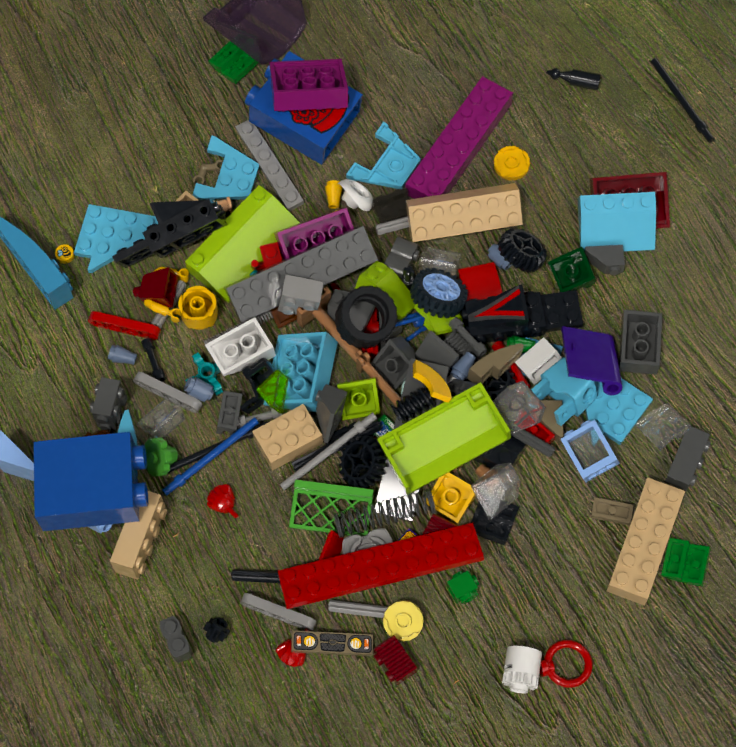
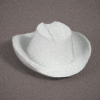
(356, 195)

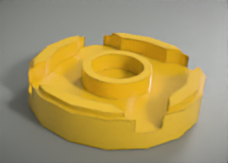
(511, 163)

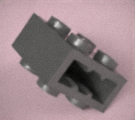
(108, 403)

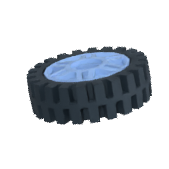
(438, 293)

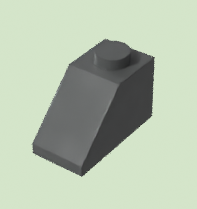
(607, 258)

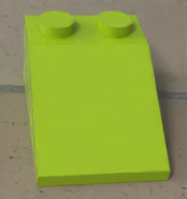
(387, 280)

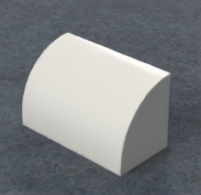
(538, 360)

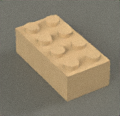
(137, 538)

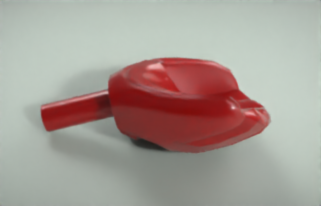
(222, 500)
(290, 658)

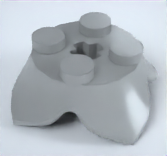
(372, 539)

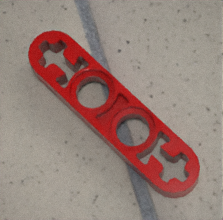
(124, 325)

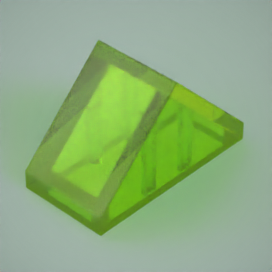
(274, 390)

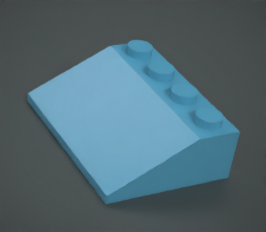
(618, 220)
(307, 363)

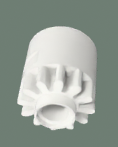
(522, 668)

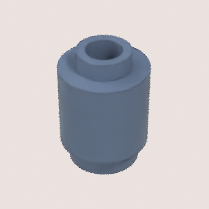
(494, 255)
(199, 389)

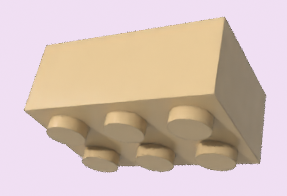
(288, 437)

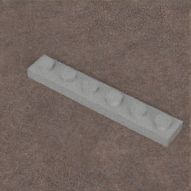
(269, 165)

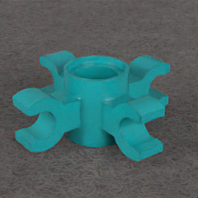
(207, 367)

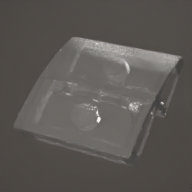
(663, 425)

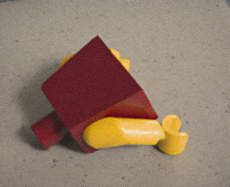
(159, 290)

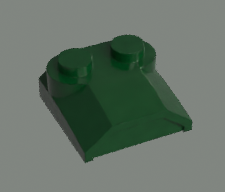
(572, 271)

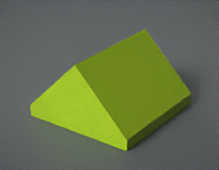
(360, 399)

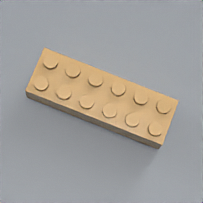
(464, 212)
(645, 541)

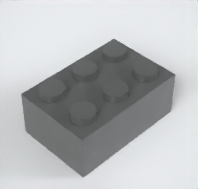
(640, 342)

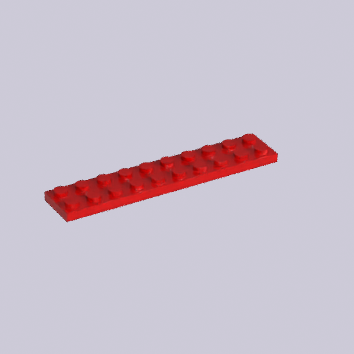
(380, 565)

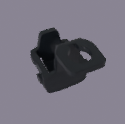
(256, 379)

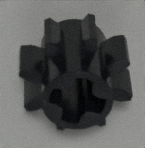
(216, 629)

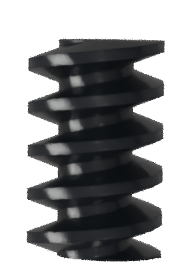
(412, 405)

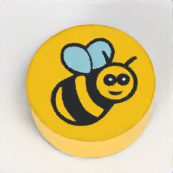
(64, 254)

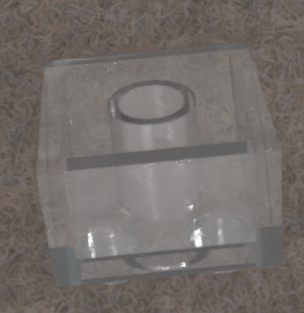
(519, 407)

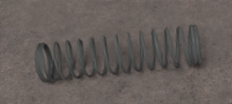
(431, 503)

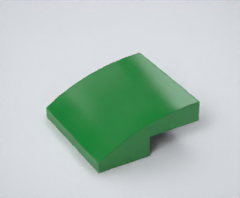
(232, 62)
(686, 562)

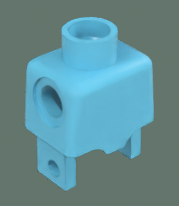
(574, 392)

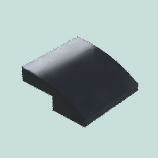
(496, 528)

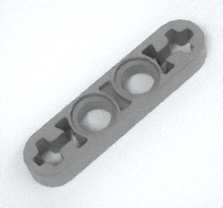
(167, 392)
(278, 612)

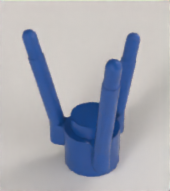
(418, 321)

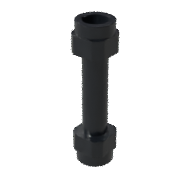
(149, 347)

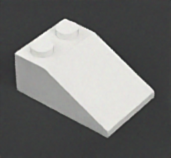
(240, 347)

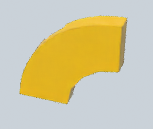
(432, 380)

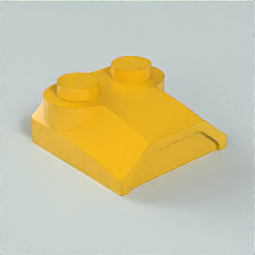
(452, 496)

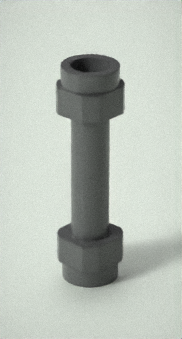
(457, 326)

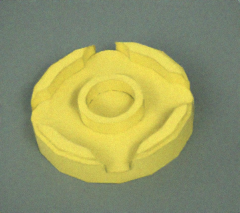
(403, 620)

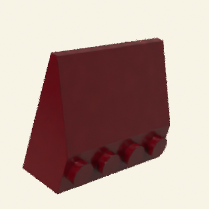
(636, 184)

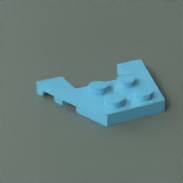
(394, 165)
(235, 177)

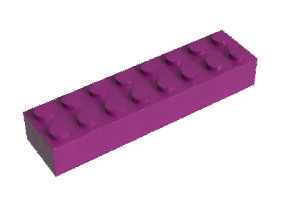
(460, 140)

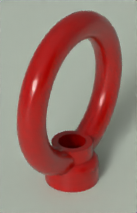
(547, 666)

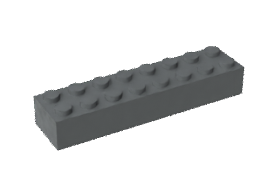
(320, 263)

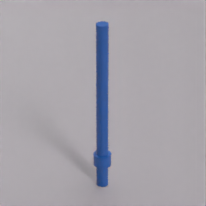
(180, 480)

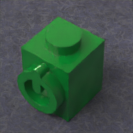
(463, 587)

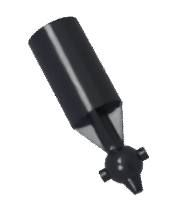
(577, 78)

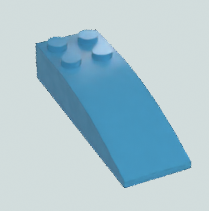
(37, 264)

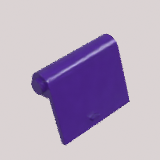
(592, 357)

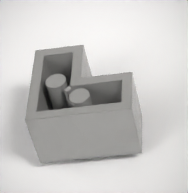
(299, 293)

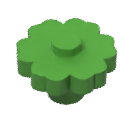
(159, 456)

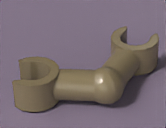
(207, 167)

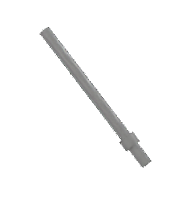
(359, 427)

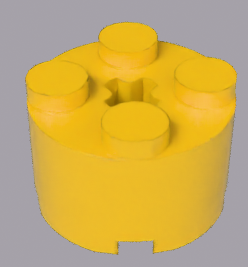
(189, 305)

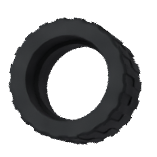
(381, 301)

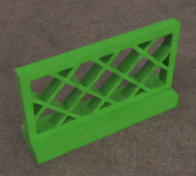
(329, 491)

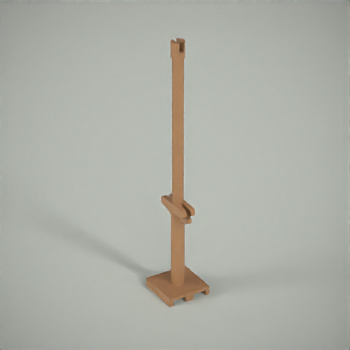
(362, 359)

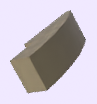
(494, 363)

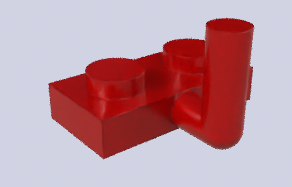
(270, 256)

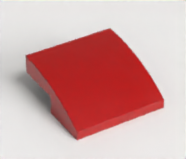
(481, 281)

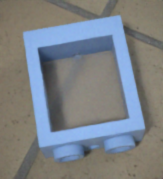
(589, 450)

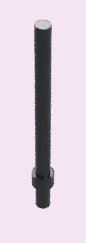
(700, 125)
(200, 454)

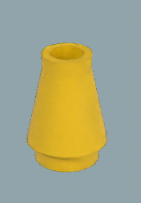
(333, 193)

